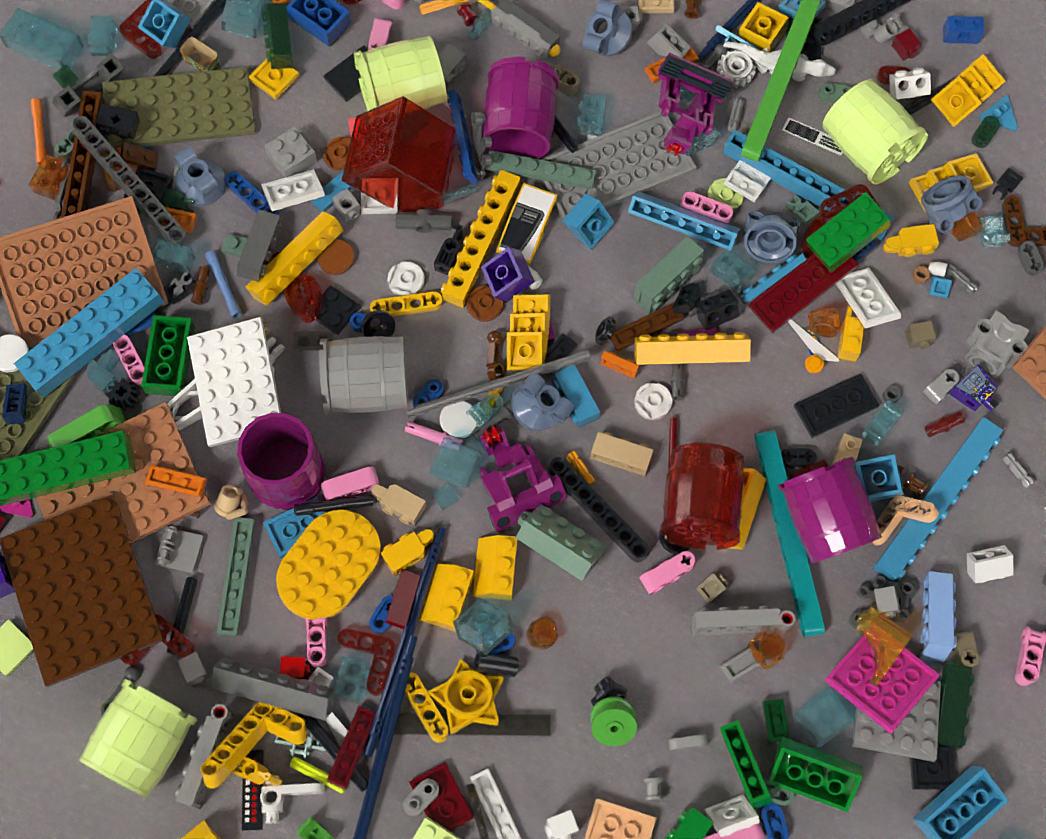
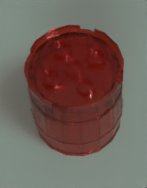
(704, 496)

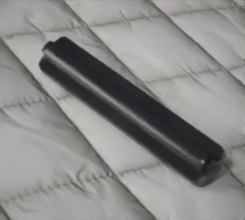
(565, 136)

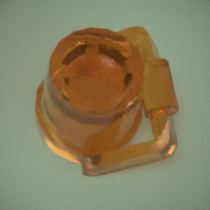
(827, 322)
(770, 648)

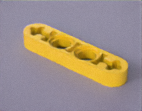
(406, 300)
(422, 708)

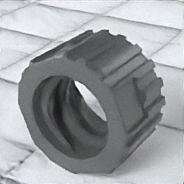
(895, 390)

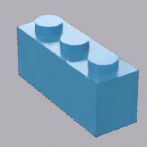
(573, 388)

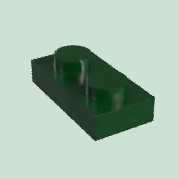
(775, 720)

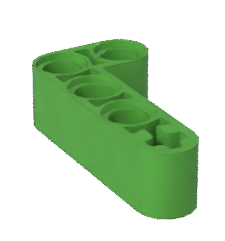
(87, 426)

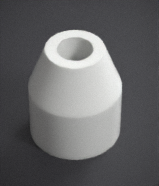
(938, 268)

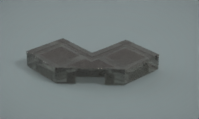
(477, 811)

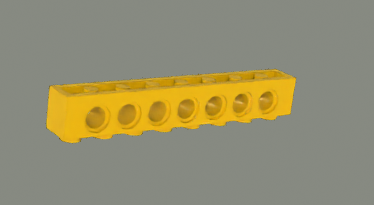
(458, 294)

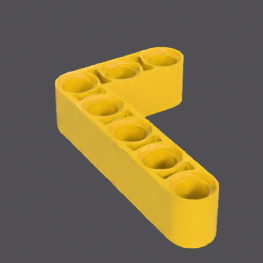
(246, 735)

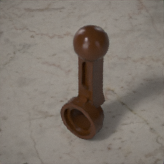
(495, 369)

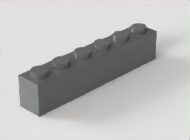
(273, 688)

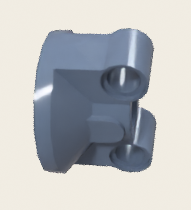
(617, 34)
(203, 189)
(949, 202)
(770, 237)
(532, 412)

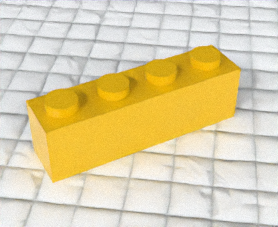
(752, 492)

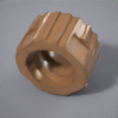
(918, 280)

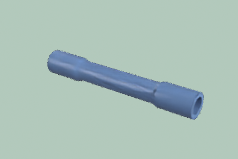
(231, 302)

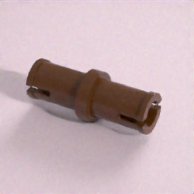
(201, 285)

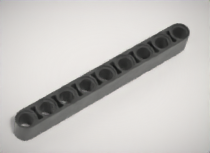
(125, 174)

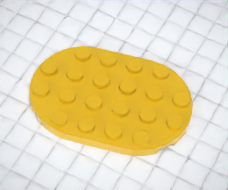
(328, 564)

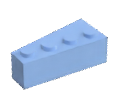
(938, 617)

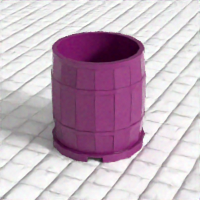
(520, 107)
(280, 461)
(830, 510)

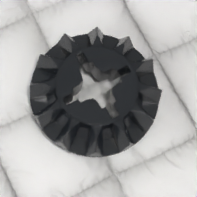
(604, 330)

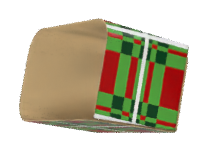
(192, 46)

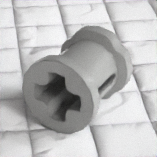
(653, 788)

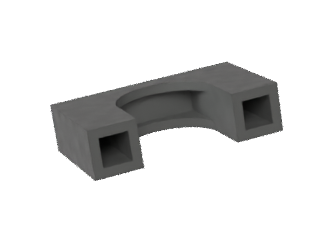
(70, 97)

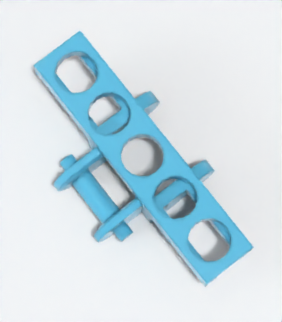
(730, 35)

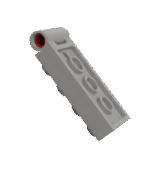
(741, 621)
(210, 735)

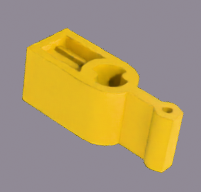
(255, 772)

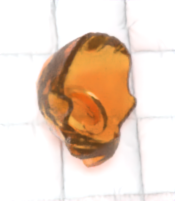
(542, 633)

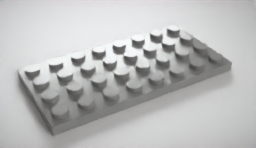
(624, 163)

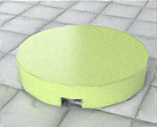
(724, 194)

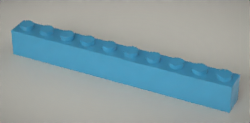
(789, 174)
(941, 494)

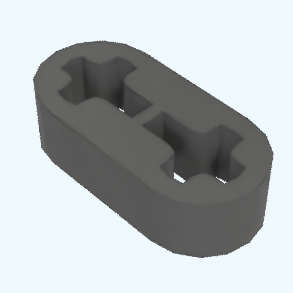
(1030, 258)

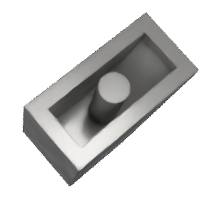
(666, 41)

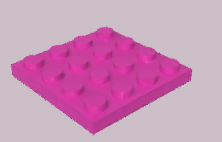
(894, 695)

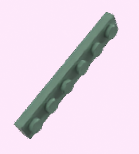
(542, 170)
(235, 577)

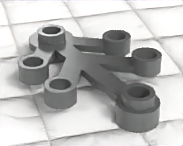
(480, 144)
(901, 593)

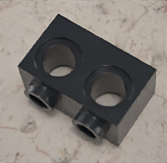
(717, 310)

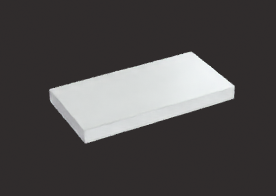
(868, 298)

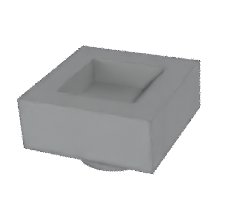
(868, 29)

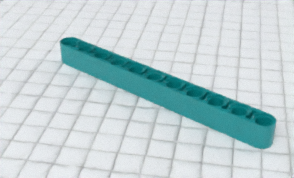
(791, 547)

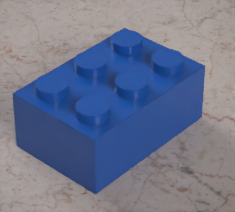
(320, 18)

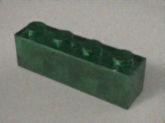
(278, 36)
(953, 705)

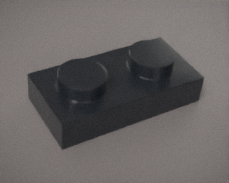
(686, 298)
(560, 349)

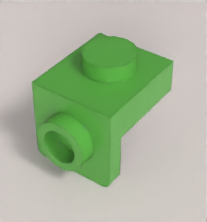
(312, 830)

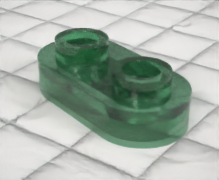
(985, 133)

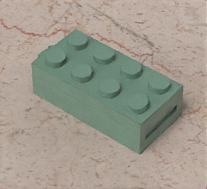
(668, 275)
(559, 541)

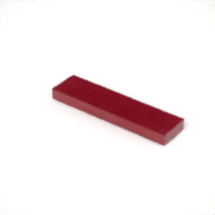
(351, 747)

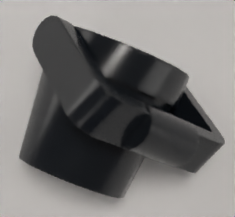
(608, 688)

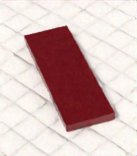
(797, 291)

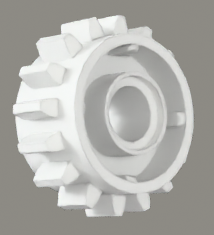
(737, 60)

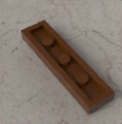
(647, 325)

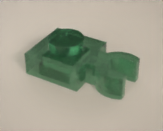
(65, 77)
(175, 200)

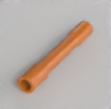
(37, 113)

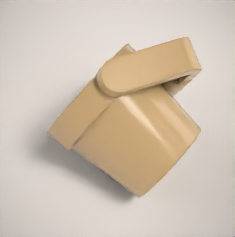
(229, 502)

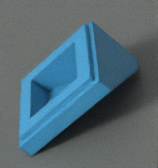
(940, 286)

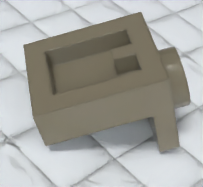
(713, 586)

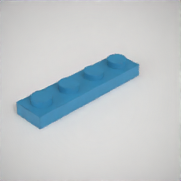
(766, 281)

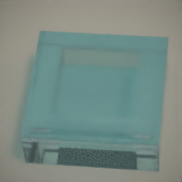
(445, 497)

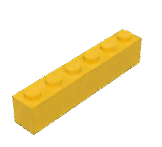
(295, 258)
(692, 348)

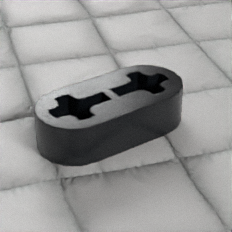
(798, 453)

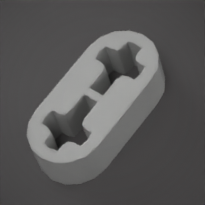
(687, 742)

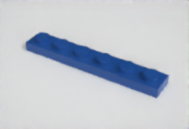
(463, 142)

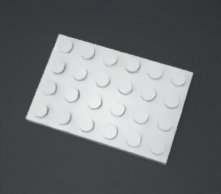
(233, 378)

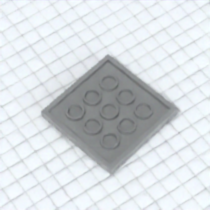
(912, 738)

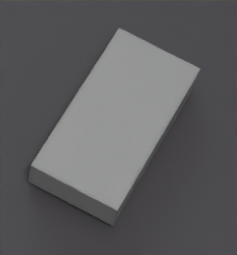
(739, 665)

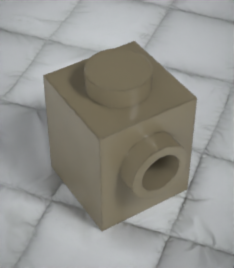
(921, 335)

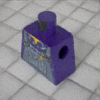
(976, 390)

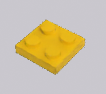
(273, 81)

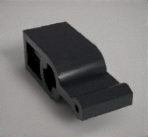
(448, 252)

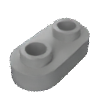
(423, 799)

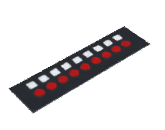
(251, 803)

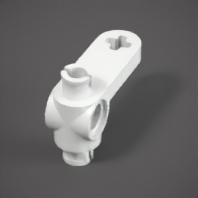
(273, 809)

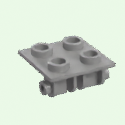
(178, 550)

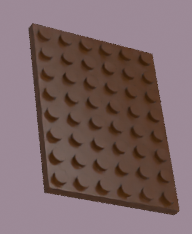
(80, 590)

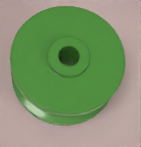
(613, 721)

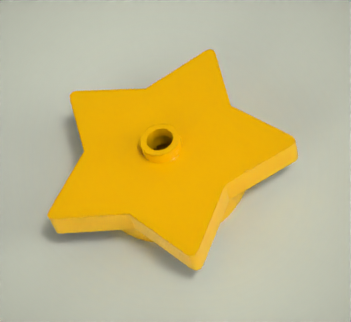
(464, 684)

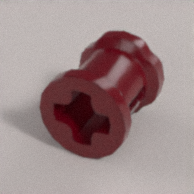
(467, 14)

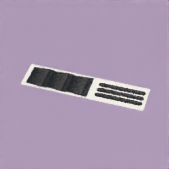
(811, 135)

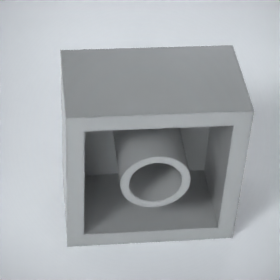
(290, 153)

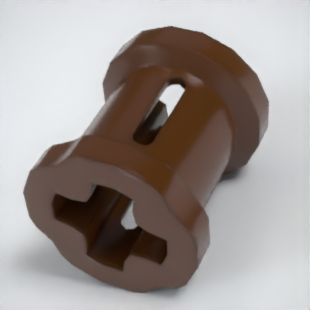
(692, 7)
(916, 484)

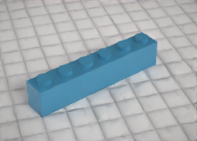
(683, 220)

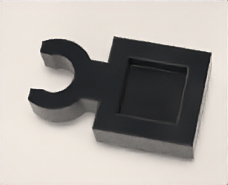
(1007, 182)
(177, 288)

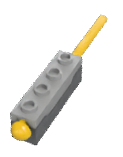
(524, 28)

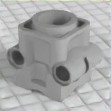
(995, 344)

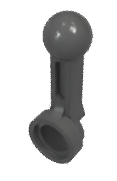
(718, 52)
(132, 674)

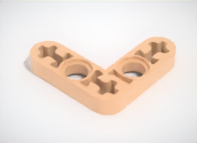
(899, 508)

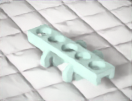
(308, 745)

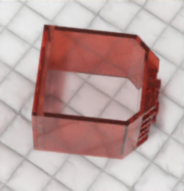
(401, 154)

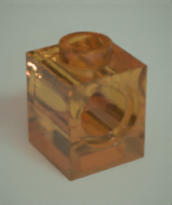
(967, 227)

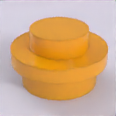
(814, 364)

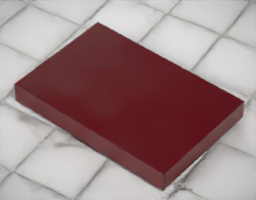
(449, 807)

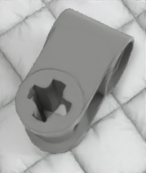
(889, 29)
(940, 387)

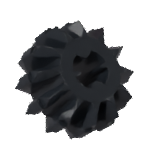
(119, 390)

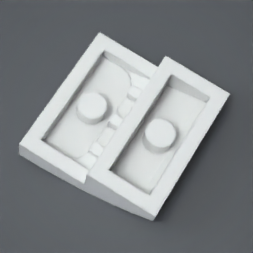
(747, 181)

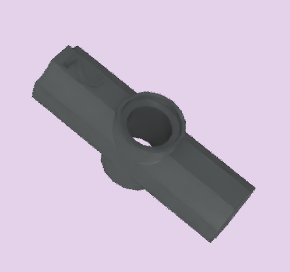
(423, 221)

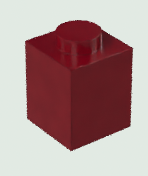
(906, 44)

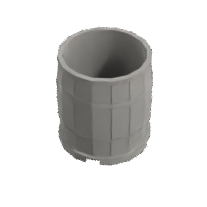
(363, 374)

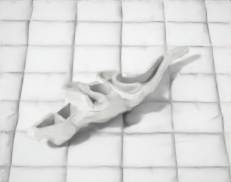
(804, 66)

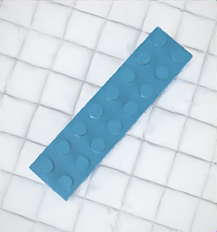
(89, 333)

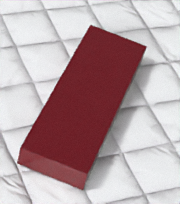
(402, 599)

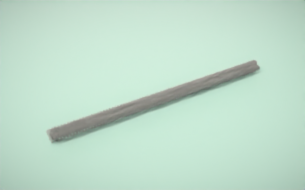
(501, 382)

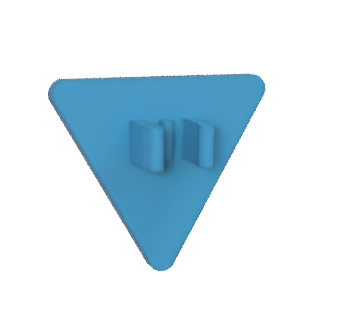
(1003, 112)

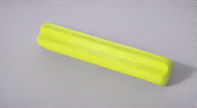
(313, 772)

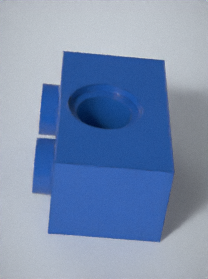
(963, 29)

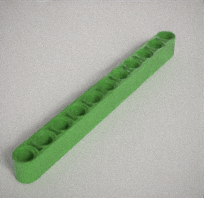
(779, 80)

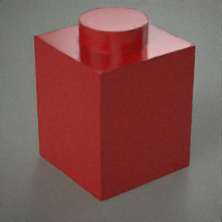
(295, 667)

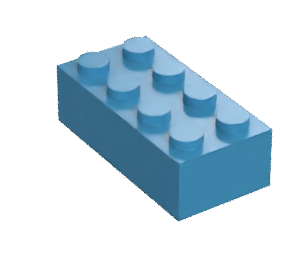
(962, 806)

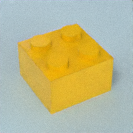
(763, 27)

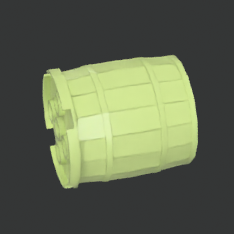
(399, 70)
(874, 131)
(137, 739)

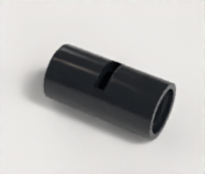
(496, 663)

